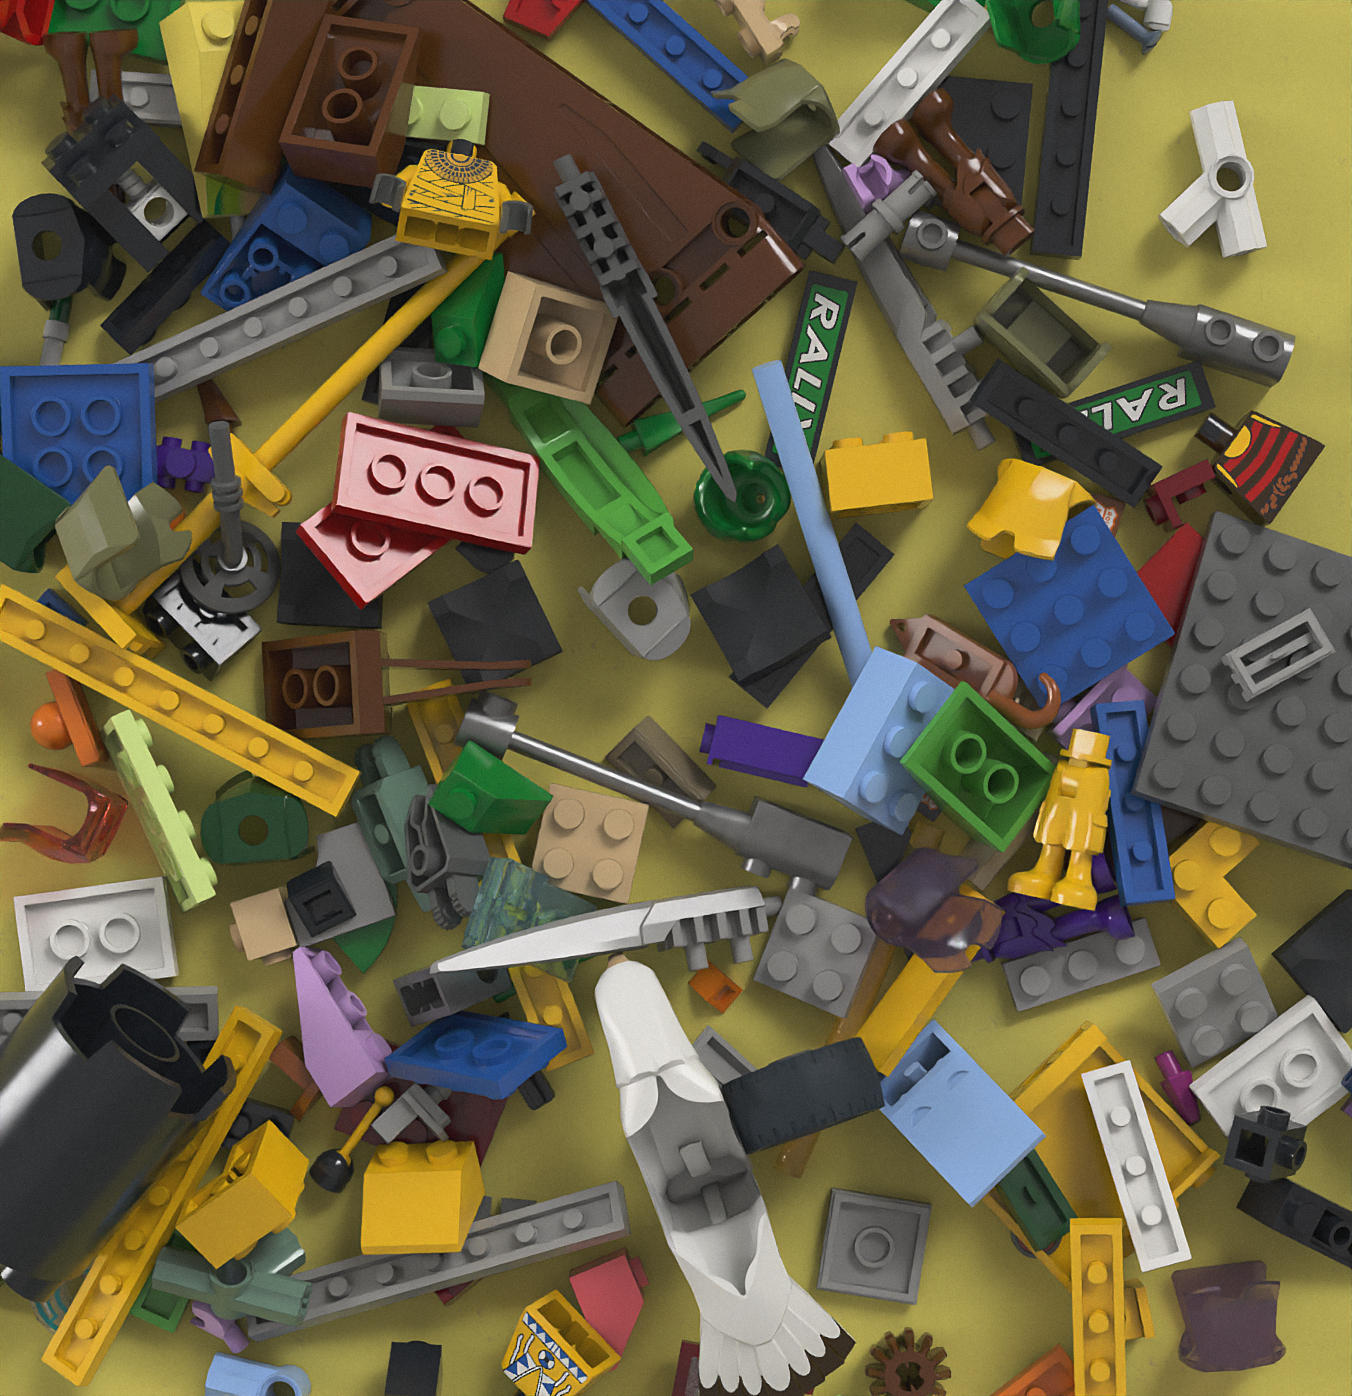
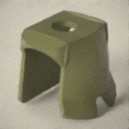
(787, 116)
(119, 541)

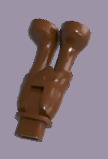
(108, 52)
(979, 196)

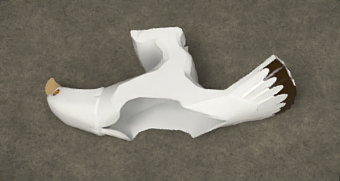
(755, 1321)

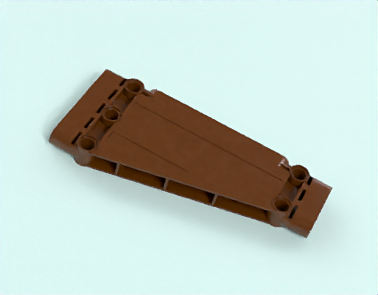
(661, 196)

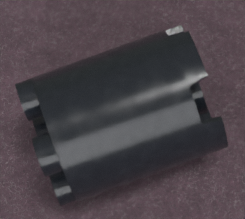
(92, 1118)

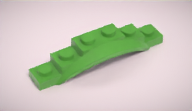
(597, 478)

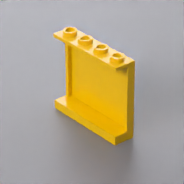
(1073, 1147)

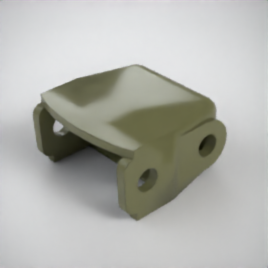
(1039, 336)

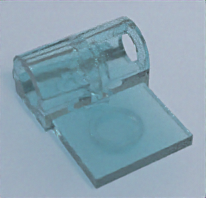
(519, 899)

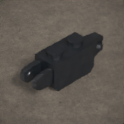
(787, 212)

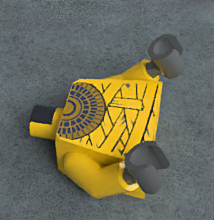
(452, 202)

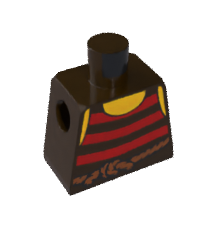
(1258, 462)

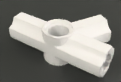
(1204, 201)

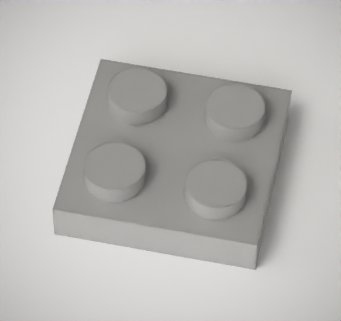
(817, 952)
(1215, 1002)

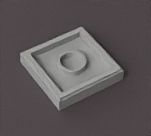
(874, 1246)

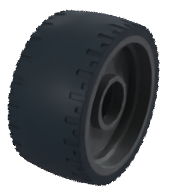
(803, 1095)

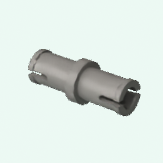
(888, 215)

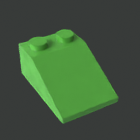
(979, 769)

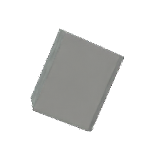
(428, 391)

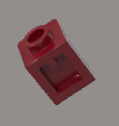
(1184, 486)

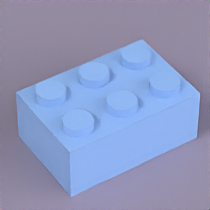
(873, 733)

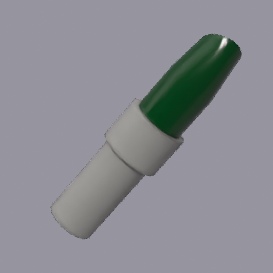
(56, 331)

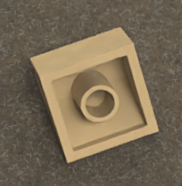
(548, 338)

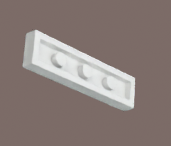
(910, 76)
(1136, 1166)

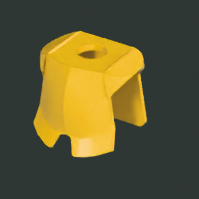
(1028, 510)

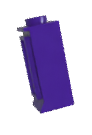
(760, 750)

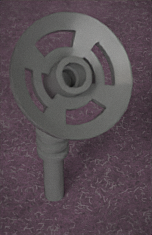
(236, 538)

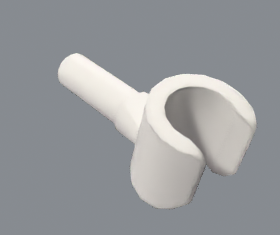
(1157, 13)

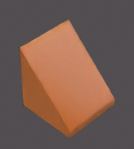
(715, 987)

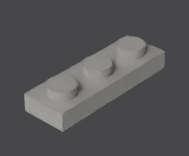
(1079, 966)

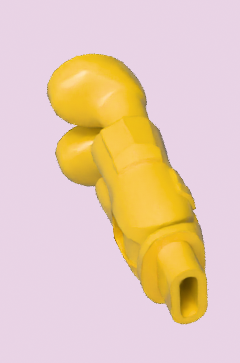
(1071, 820)

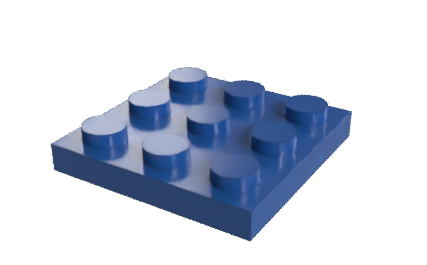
(77, 420)
(1072, 613)

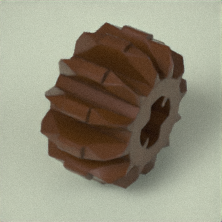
(925, 1361)

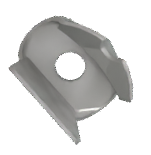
(610, 604)

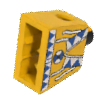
(556, 1350)

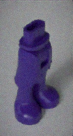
(1030, 929)

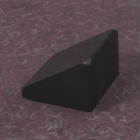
(320, 898)

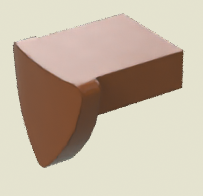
(290, 1059)

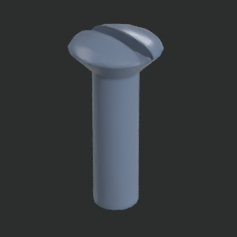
(1147, 38)

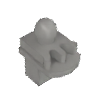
(415, 1104)

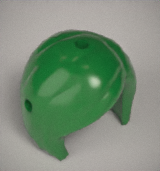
(738, 521)

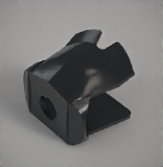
(84, 257)

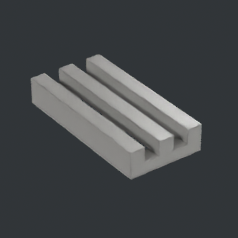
(1243, 674)

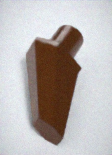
(216, 406)

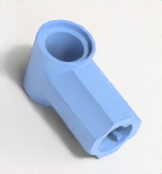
(245, 1377)

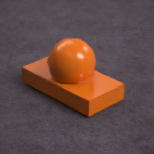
(68, 722)

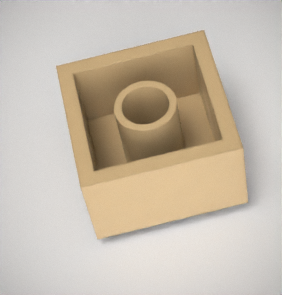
(590, 842)

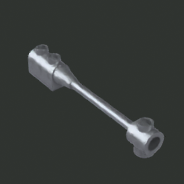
(1200, 331)
(764, 836)

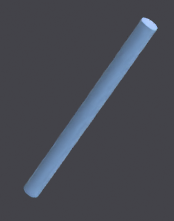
(813, 516)

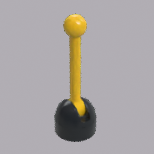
(335, 1167)

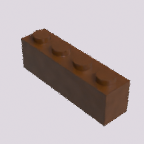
(258, 92)

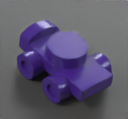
(179, 463)

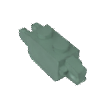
(384, 805)

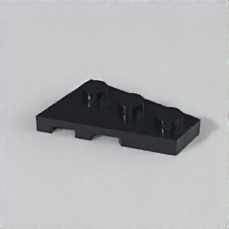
(995, 120)

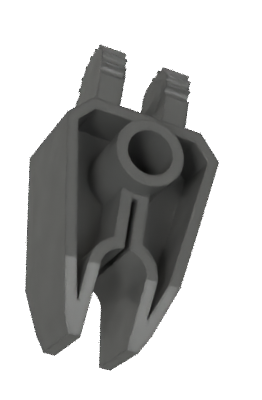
(443, 861)

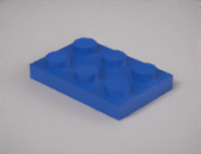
(476, 1054)

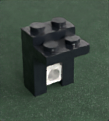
(102, 154)

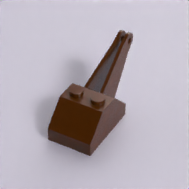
(342, 684)

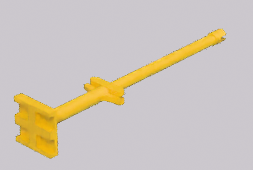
(259, 484)

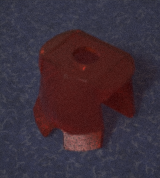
(96, 834)

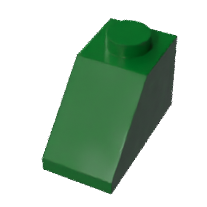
(467, 314)
(488, 794)

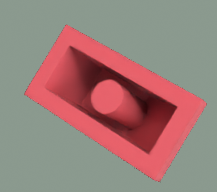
(611, 1295)

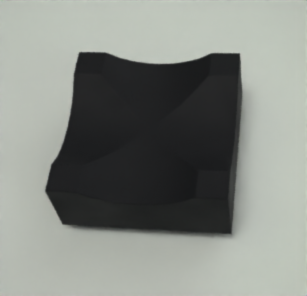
(311, 593)
(761, 616)
(495, 622)
(1321, 960)

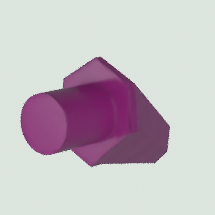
(1177, 1087)

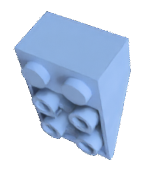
(956, 1114)

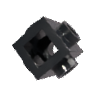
(1266, 1145)

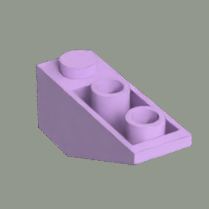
(336, 1037)

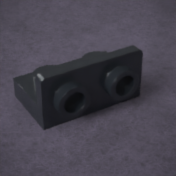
(201, 635)

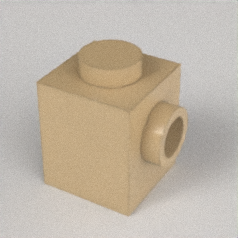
(264, 927)

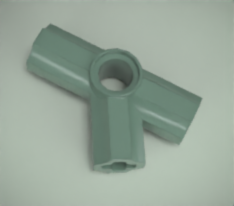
(244, 1286)

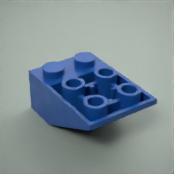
(286, 238)

